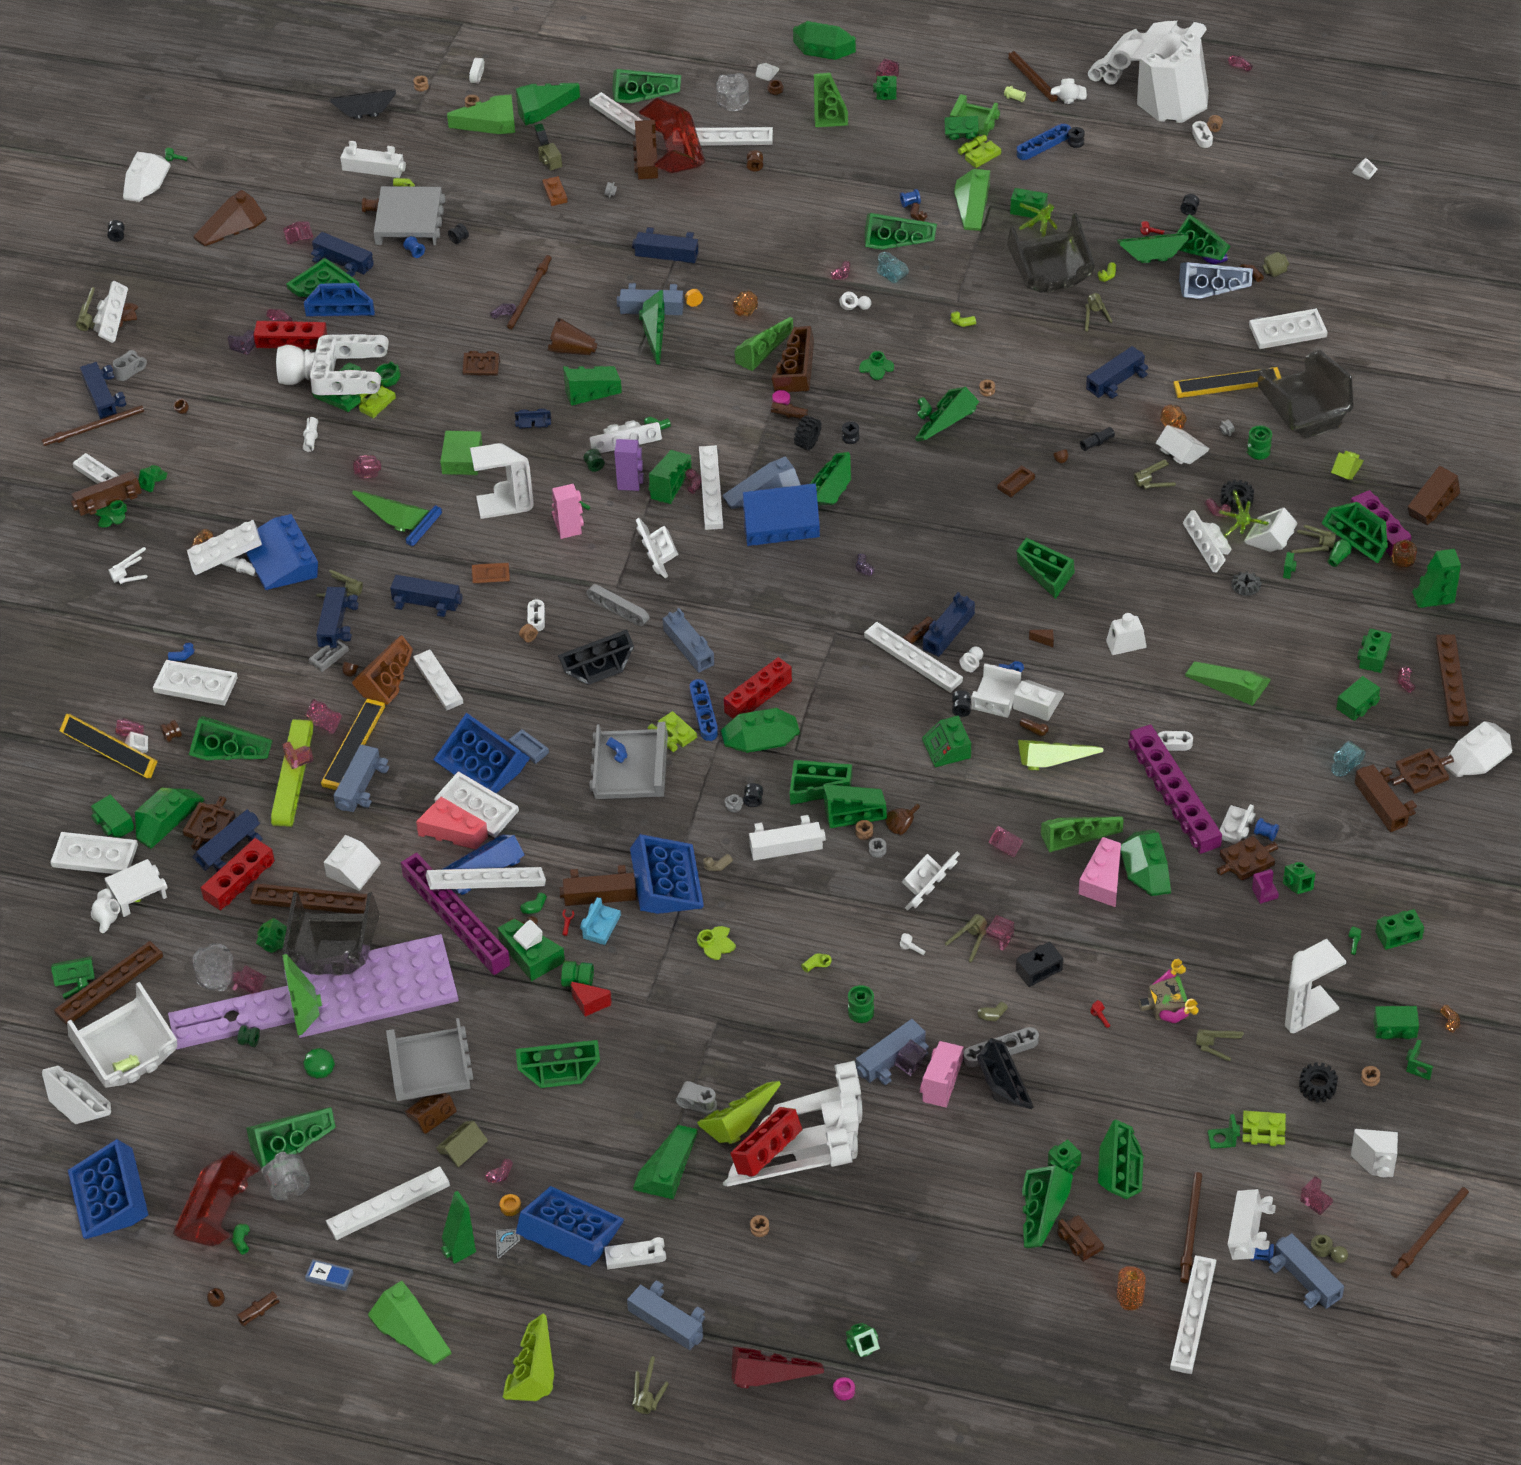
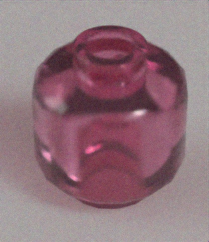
(366, 466)

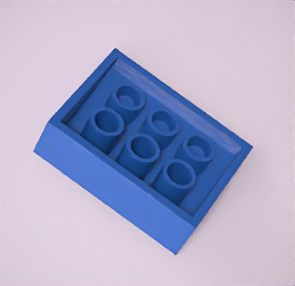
(781, 514)
(283, 555)
(481, 755)
(665, 875)
(108, 1190)
(568, 1225)

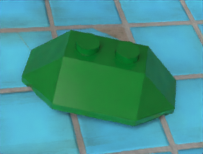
(823, 40)
(1154, 247)
(833, 479)
(1359, 528)
(760, 730)
(163, 813)
(1146, 862)
(558, 1063)
(1120, 1161)

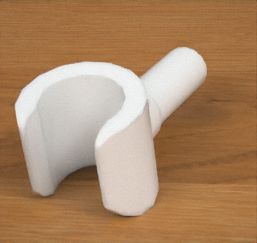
(905, 943)

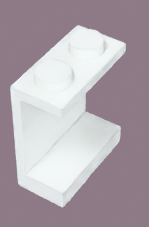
(996, 690)
(135, 884)

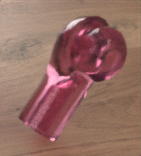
(1239, 61)
(841, 273)
(278, 314)
(694, 479)
(1214, 509)
(1403, 679)
(499, 1174)

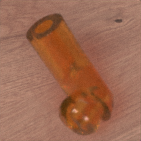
(203, 534)
(1452, 1016)

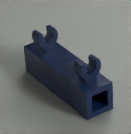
(666, 246)
(343, 253)
(1115, 372)
(98, 389)
(425, 593)
(332, 617)
(948, 625)
(227, 839)

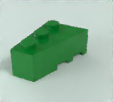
(591, 384)
(1440, 580)
(810, 776)

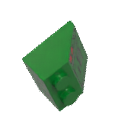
(947, 742)

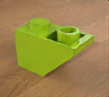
(1347, 464)

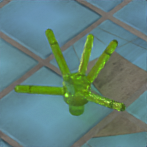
(1043, 215)
(1243, 517)

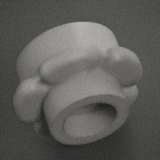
(610, 189)
(1227, 427)
(733, 803)

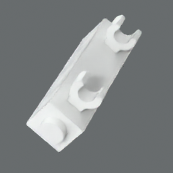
(372, 161)
(786, 840)
(1246, 1222)

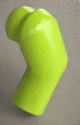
(402, 182)
(1109, 274)
(956, 319)
(816, 960)

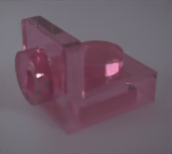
(887, 68)
(248, 980)

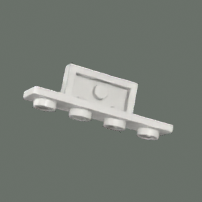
(110, 312)
(631, 430)
(1208, 540)
(659, 545)
(924, 875)

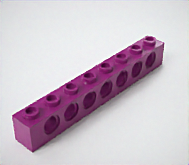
(1175, 789)
(457, 916)

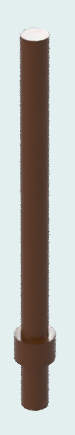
(541, 270)
(61, 436)
(1407, 1258)
(1186, 1260)

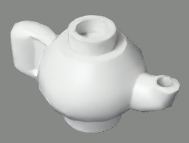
(1069, 91)
(105, 910)

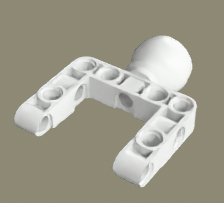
(295, 364)

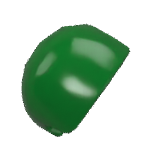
(390, 374)
(318, 1063)

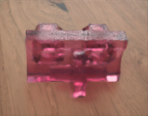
(323, 716)

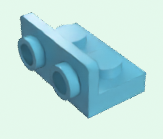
(599, 922)

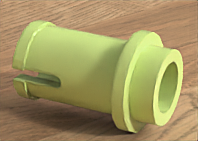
(1015, 94)
(126, 1064)

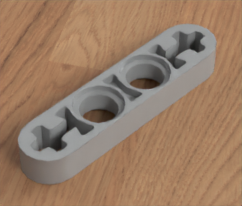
(617, 605)
(1014, 1036)

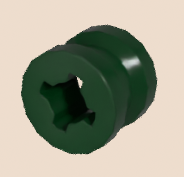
(594, 460)
(248, 1036)

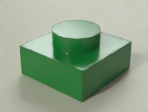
(1290, 565)

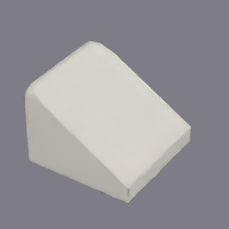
(766, 71)
(1365, 169)
(137, 741)
(528, 935)

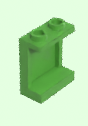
(985, 115)
(456, 452)

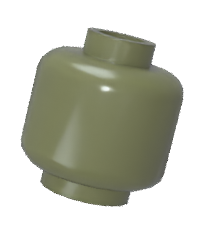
(1275, 264)

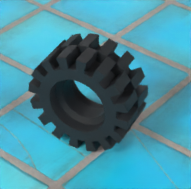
(807, 432)
(1242, 489)
(1318, 1072)

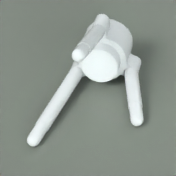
(118, 571)

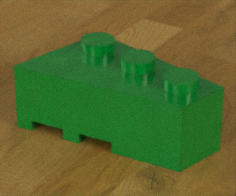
(669, 476)
(1045, 565)
(852, 804)
(536, 959)

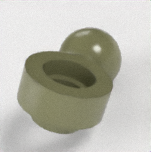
(1338, 1254)

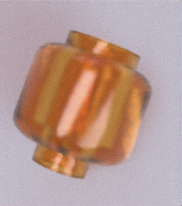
(745, 303)
(1173, 416)
(1404, 553)

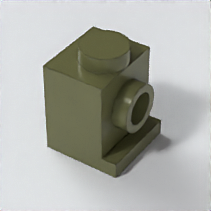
(550, 156)

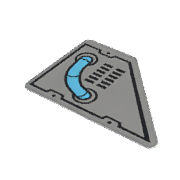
(506, 1240)

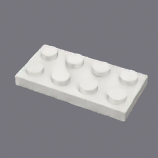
(1288, 328)
(224, 547)
(195, 682)
(479, 802)
(93, 853)

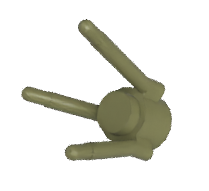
(1095, 304)
(85, 320)
(1144, 476)
(1326, 539)
(352, 586)
(974, 926)
(1206, 1038)
(644, 1401)

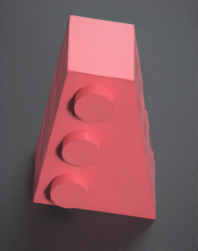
(452, 824)

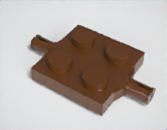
(1422, 770)
(207, 822)
(1247, 858)

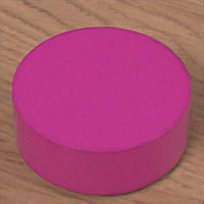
(781, 397)
(844, 1389)

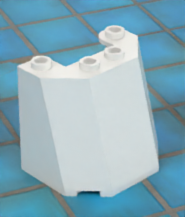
(1176, 85)
(124, 1032)

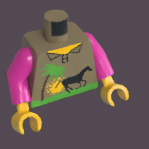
(1168, 997)

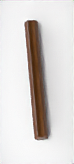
(1032, 75)

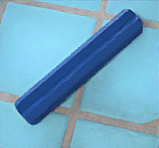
(424, 525)

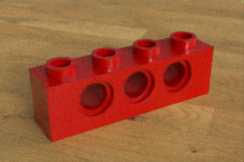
(280, 333)
(758, 688)
(237, 874)
(766, 1141)

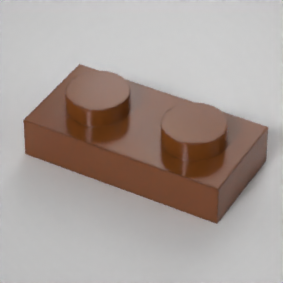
(555, 191)
(490, 572)

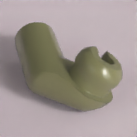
(992, 1014)

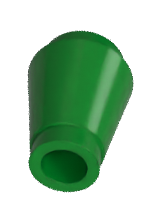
(1339, 552)

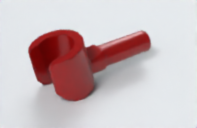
(1146, 229)
(566, 922)
(1096, 1010)

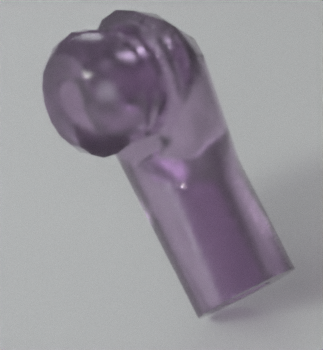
(503, 309)
(862, 566)

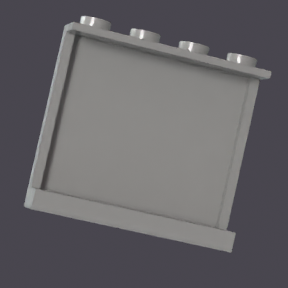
(409, 212)
(640, 773)
(429, 1063)

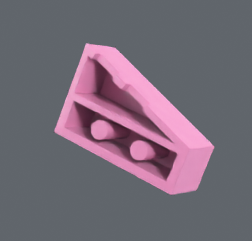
(567, 510)
(1101, 874)
(942, 1073)

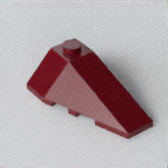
(756, 1369)

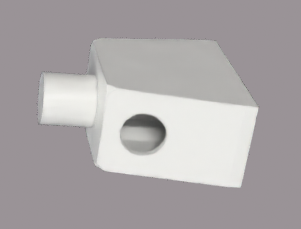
(1126, 635)

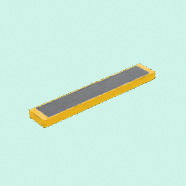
(1219, 383)
(357, 735)
(108, 746)

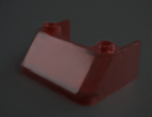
(679, 136)
(212, 1198)

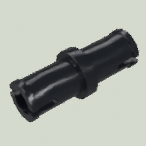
(1097, 438)

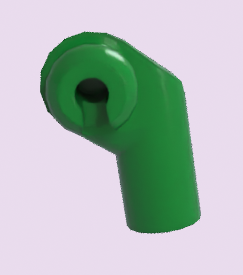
(926, 408)
(663, 424)
(534, 906)
(238, 1238)

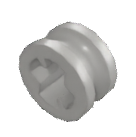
(877, 852)

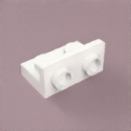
(1236, 824)

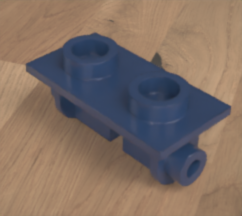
(525, 418)

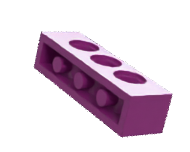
(1394, 530)

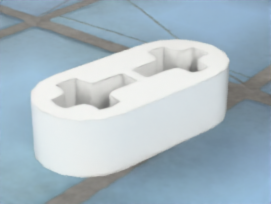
(476, 70)
(1202, 134)
(540, 615)
(1175, 740)

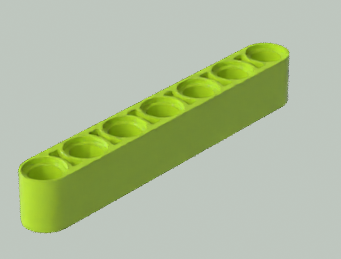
(291, 779)

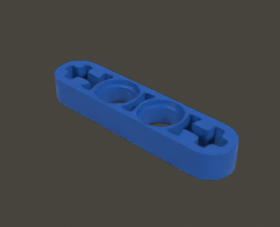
(1028, 150)
(703, 710)

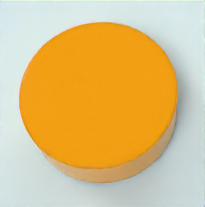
(693, 297)
(510, 1205)

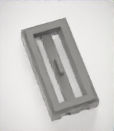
(330, 656)

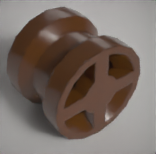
(754, 160)
(170, 730)

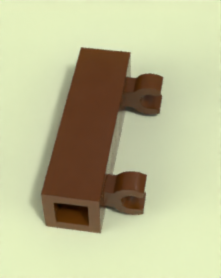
(104, 493)
(1382, 798)
(609, 888)

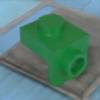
(149, 476)

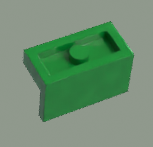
(72, 970)

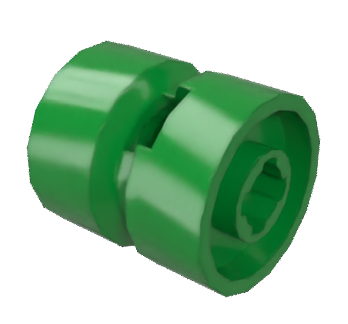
(1259, 442)
(577, 973)
(860, 1004)

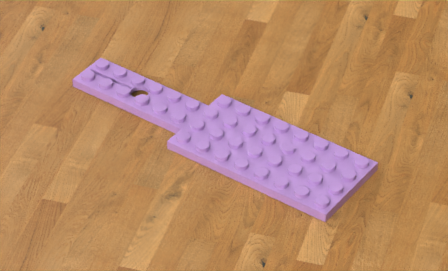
(389, 984)

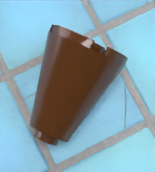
(571, 340)

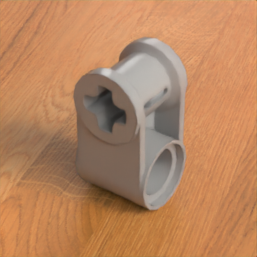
(127, 365)
(695, 1096)

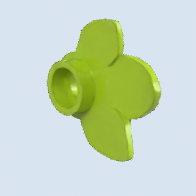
(716, 943)

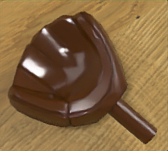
(900, 819)

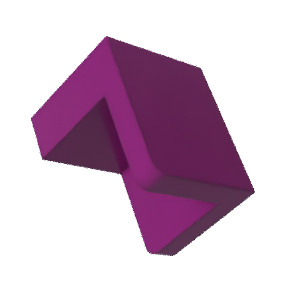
(1264, 887)

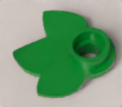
(876, 365)
(112, 514)

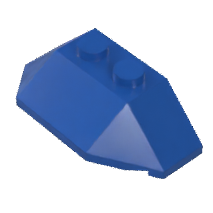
(338, 300)

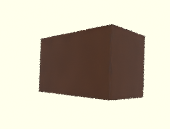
(1042, 636)

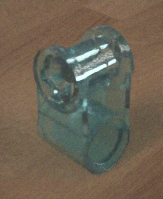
(891, 267)
(1347, 758)

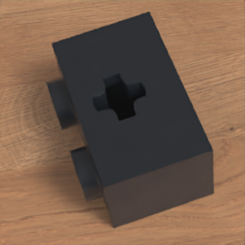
(1039, 964)

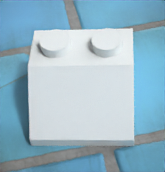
(1181, 445)
(1275, 534)
(1036, 699)
(351, 863)
(1375, 1151)

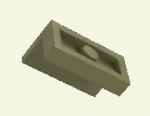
(462, 1142)

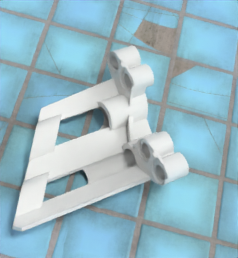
(1160, 39)
(823, 1144)

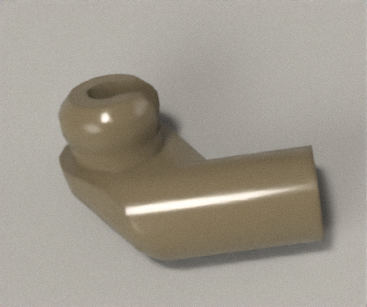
(711, 865)

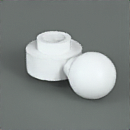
(863, 302)
(970, 661)

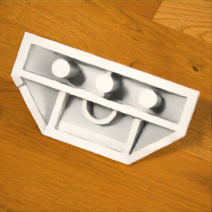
(144, 176)
(1480, 750)
(74, 1096)

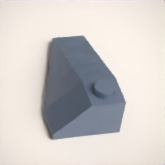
(1207, 280)
(773, 475)

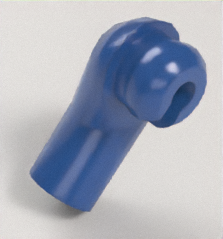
(183, 655)
(1017, 666)
(619, 748)

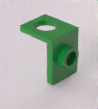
(1413, 1063)
(1230, 1133)

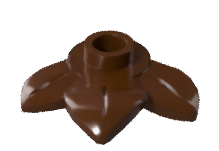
(128, 313)

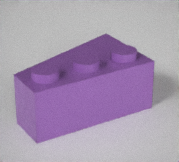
(628, 464)

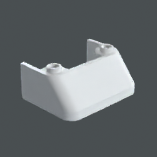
(510, 495)
(1307, 1004)

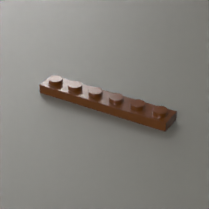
(1452, 680)
(310, 898)
(108, 983)

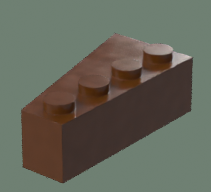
(795, 367)

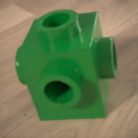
(885, 87)
(1299, 877)
(271, 935)
(1065, 1156)
(868, 1340)

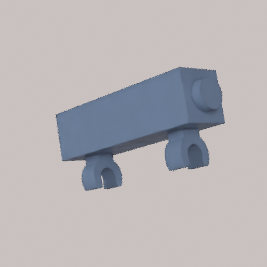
(632, 300)
(688, 640)
(357, 777)
(882, 1056)
(1308, 1271)
(665, 1317)

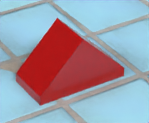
(590, 998)

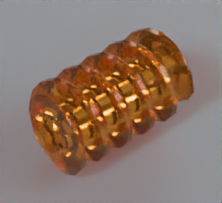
(1131, 1288)

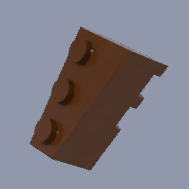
(646, 150)
(1434, 496)

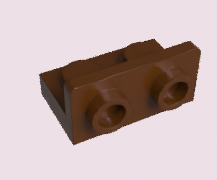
(481, 363)
(431, 1111)
(1079, 1237)

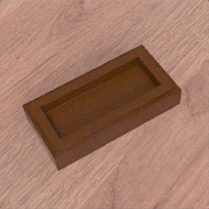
(1016, 481)

